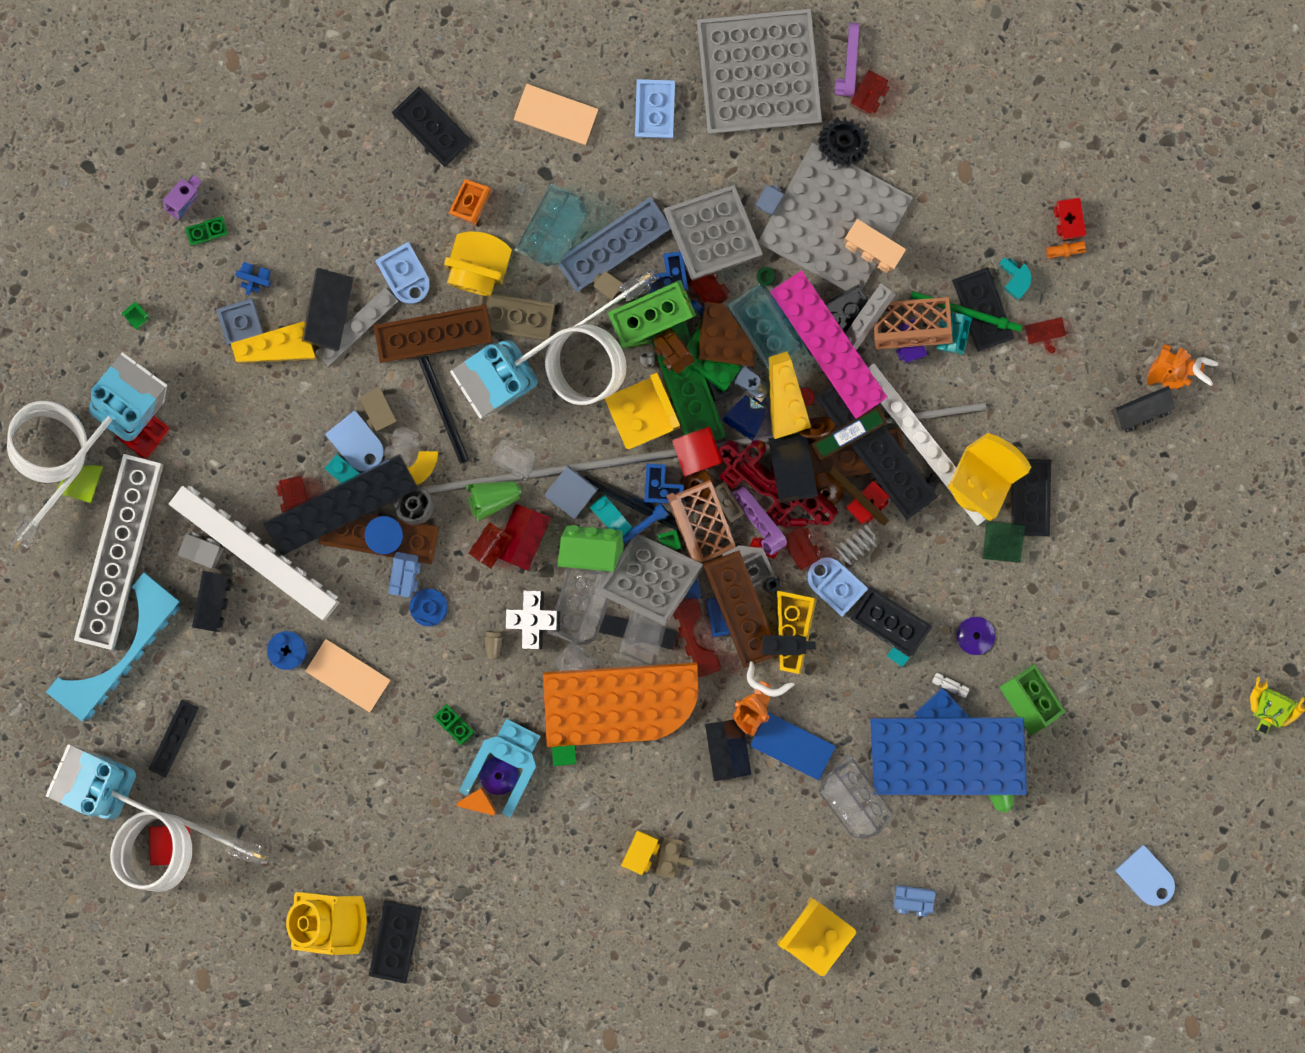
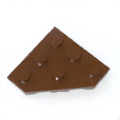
(723, 338)

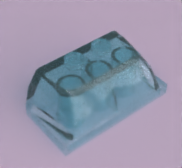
(553, 227)
(765, 323)

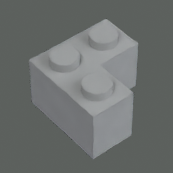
(201, 551)

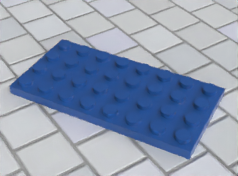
(949, 755)

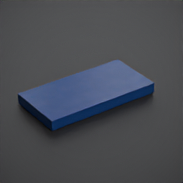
(793, 746)

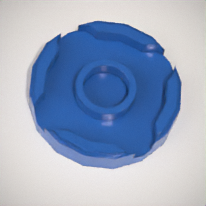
(383, 535)
(428, 607)

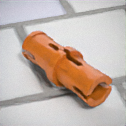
(1066, 249)

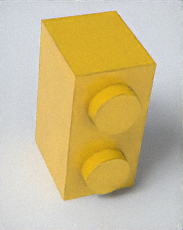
(640, 852)

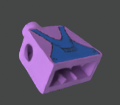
(178, 203)

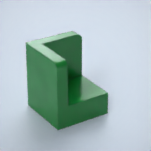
(136, 315)
(670, 540)
(564, 755)

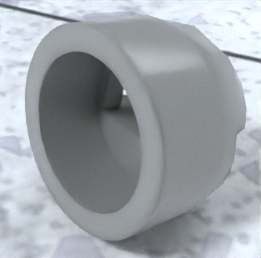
(647, 358)

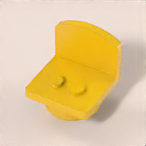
(477, 262)
(642, 412)
(986, 475)
(327, 923)
(817, 937)

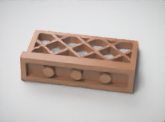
(913, 335)
(686, 530)

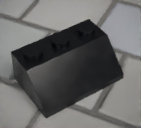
(1143, 409)
(211, 601)
(727, 750)

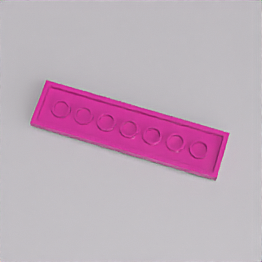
(828, 344)

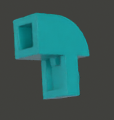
(1021, 278)
(610, 515)

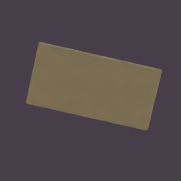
(519, 316)

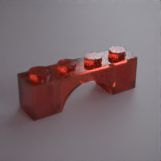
(688, 613)

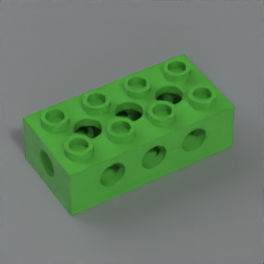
(648, 326)

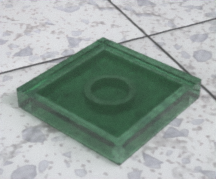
(1003, 541)

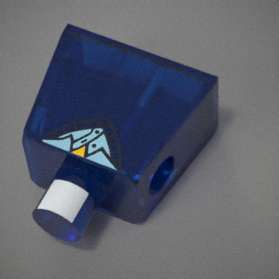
(747, 416)

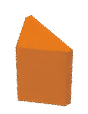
(470, 201)
(478, 802)

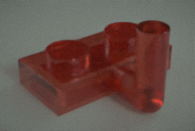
(1045, 332)

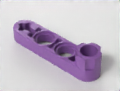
(846, 86)
(774, 538)

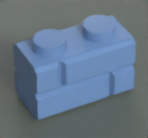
(403, 574)
(914, 899)

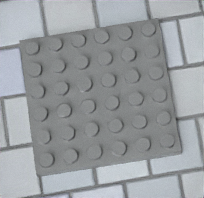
(759, 71)
(821, 211)

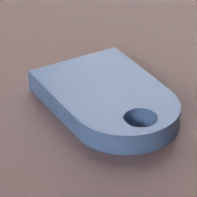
(404, 273)
(356, 441)
(837, 585)
(1145, 876)

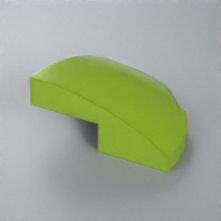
(84, 484)

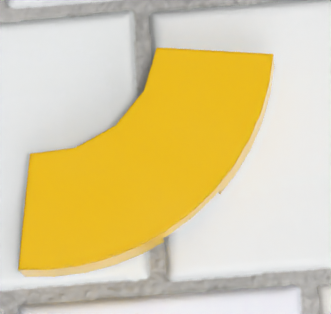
(423, 465)

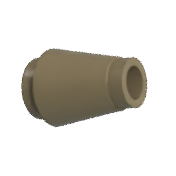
(493, 643)

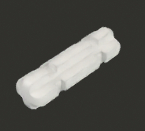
(950, 685)

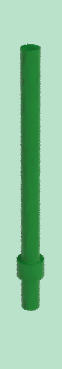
(1001, 322)

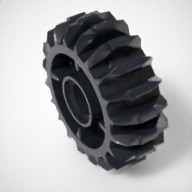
(840, 153)

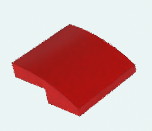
(148, 438)
(697, 451)
(161, 845)

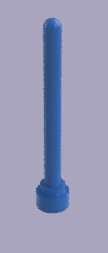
(659, 513)

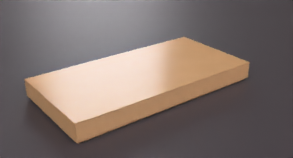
(556, 114)
(347, 675)

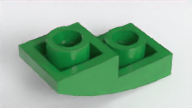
(206, 231)
(454, 724)

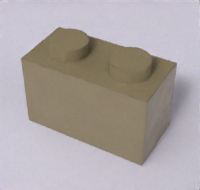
(607, 286)
(378, 410)

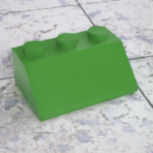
(590, 548)
(1032, 699)

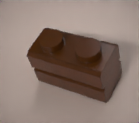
(673, 350)

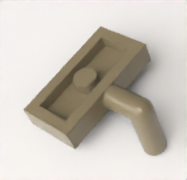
(729, 505)
(670, 857)

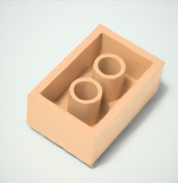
(873, 246)

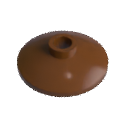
(819, 428)
(694, 480)
(825, 481)

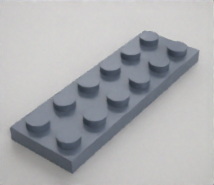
(614, 244)

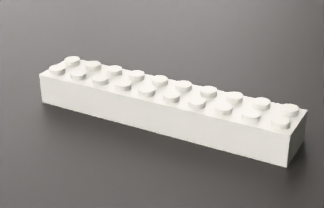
(118, 552)
(254, 553)

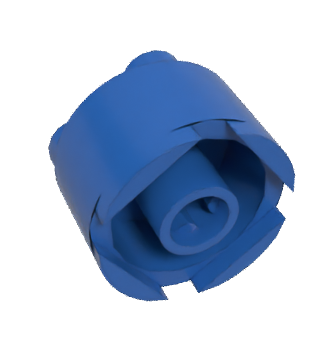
(277, 655)

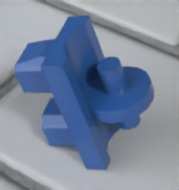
(245, 274)

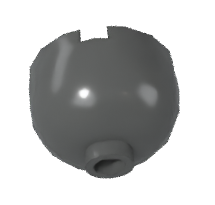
(415, 507)

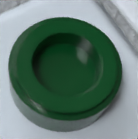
(766, 276)

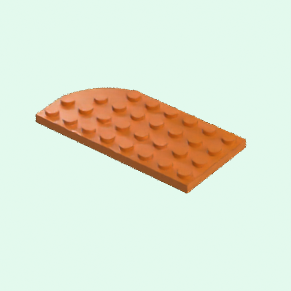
(618, 703)

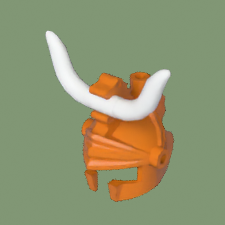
(1174, 368)
(753, 708)

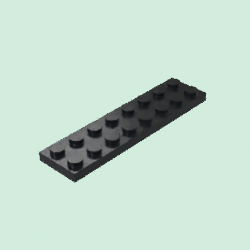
(883, 459)
(340, 504)

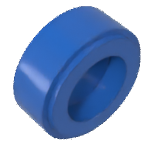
(697, 308)

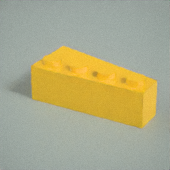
(274, 346)
(787, 405)
(795, 619)

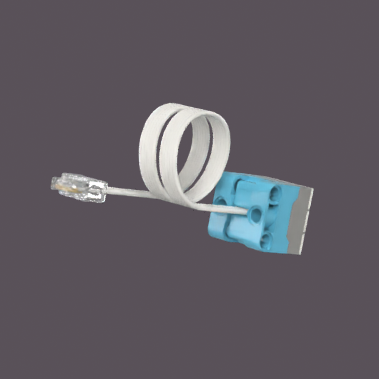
(499, 375)
(125, 400)
(96, 784)

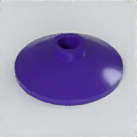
(966, 631)
(496, 786)

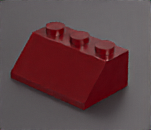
(527, 530)

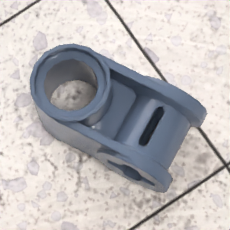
(751, 383)

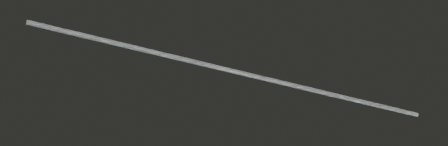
(666, 453)

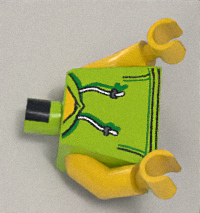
(1273, 707)

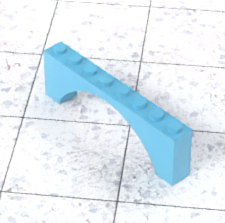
(155, 608)

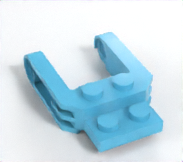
(513, 746)

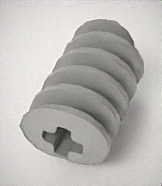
(857, 545)

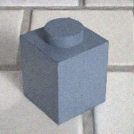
(769, 199)

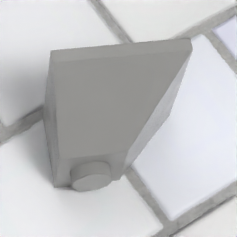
(755, 562)

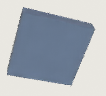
(240, 321)
(571, 492)

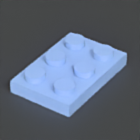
(654, 109)

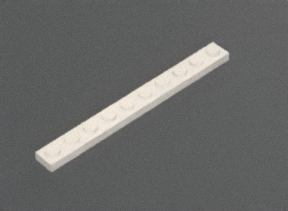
(918, 435)

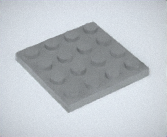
(713, 232)
(650, 579)

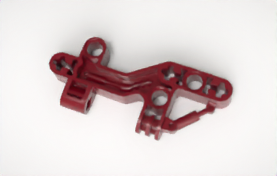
(764, 482)

